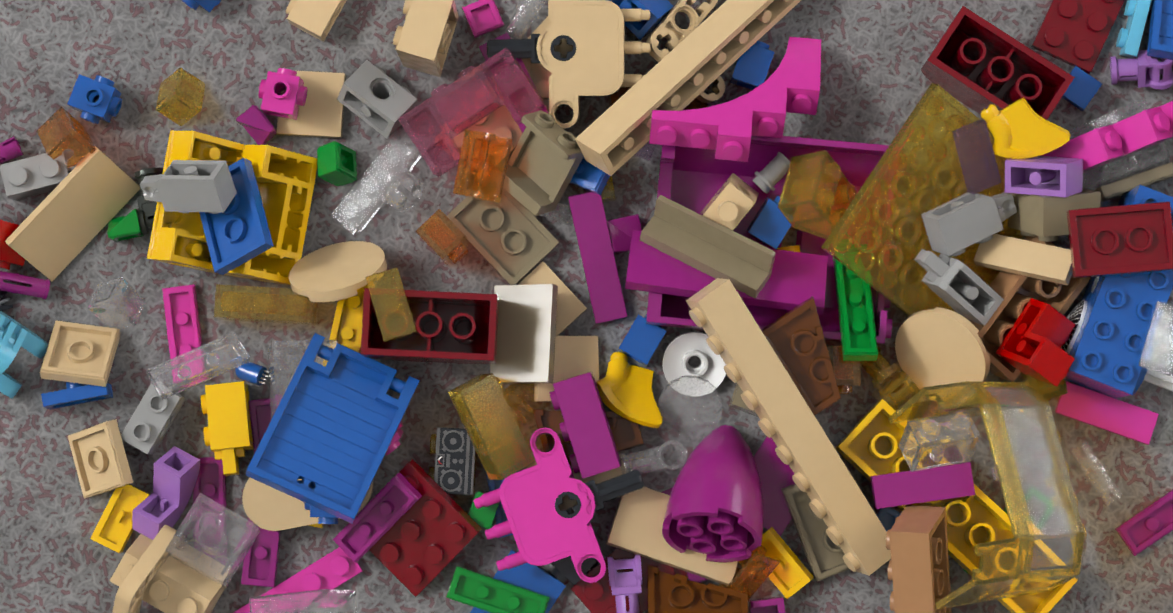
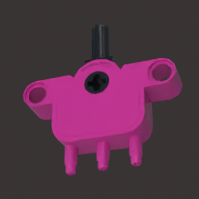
(534, 516)

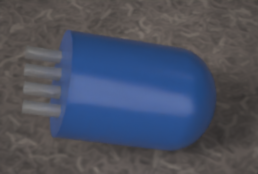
(252, 373)

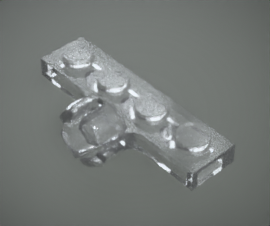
(382, 184)

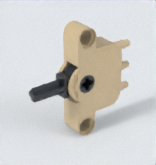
(597, 56)

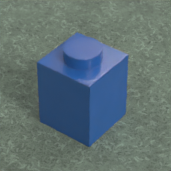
(753, 66)
(769, 223)
(642, 340)

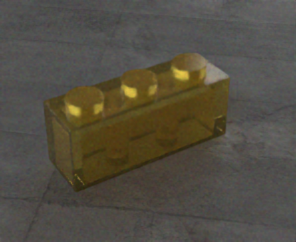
(263, 305)
(492, 426)

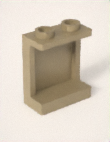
(542, 163)

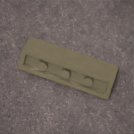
(708, 246)

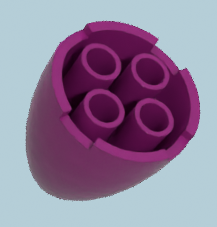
(717, 500)

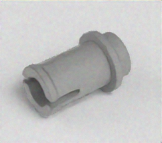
(772, 173)

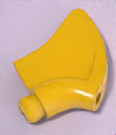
(1022, 132)
(629, 391)

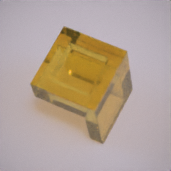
(180, 96)

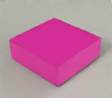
(483, 17)

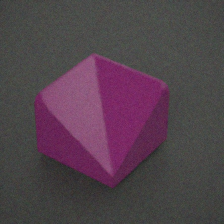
(257, 125)
(621, 232)

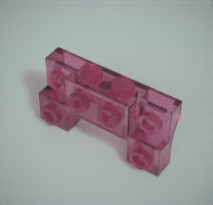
(466, 102)

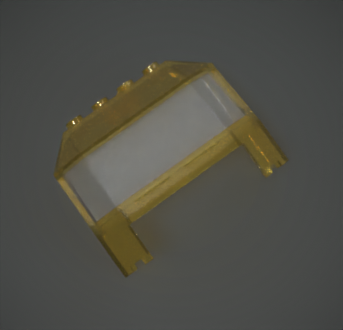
(1034, 483)

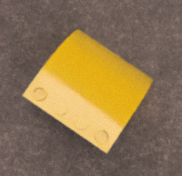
(286, 193)

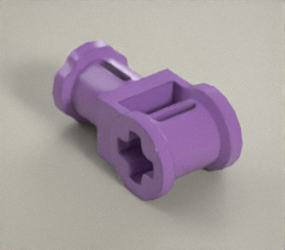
(1143, 69)
(625, 583)

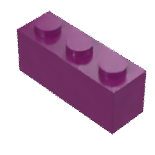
(585, 425)

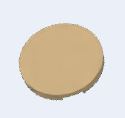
(336, 270)
(941, 349)

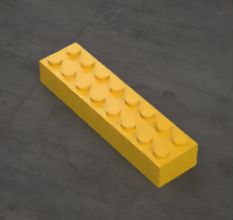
(970, 519)

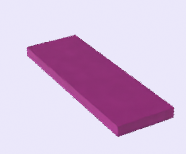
(792, 280)

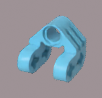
(12, 337)

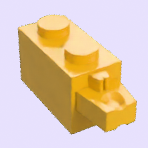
(228, 423)

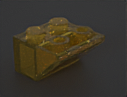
(815, 193)

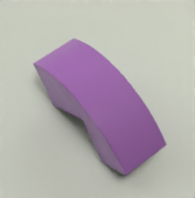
(172, 488)

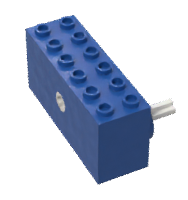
(1119, 322)

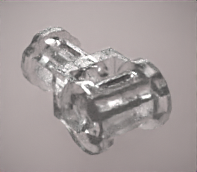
(652, 458)

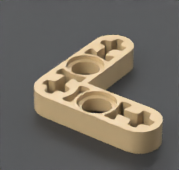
(675, 35)
(131, 591)

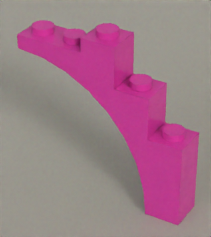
(761, 112)
(1120, 138)

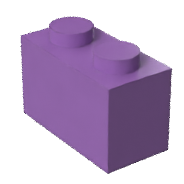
(1044, 176)

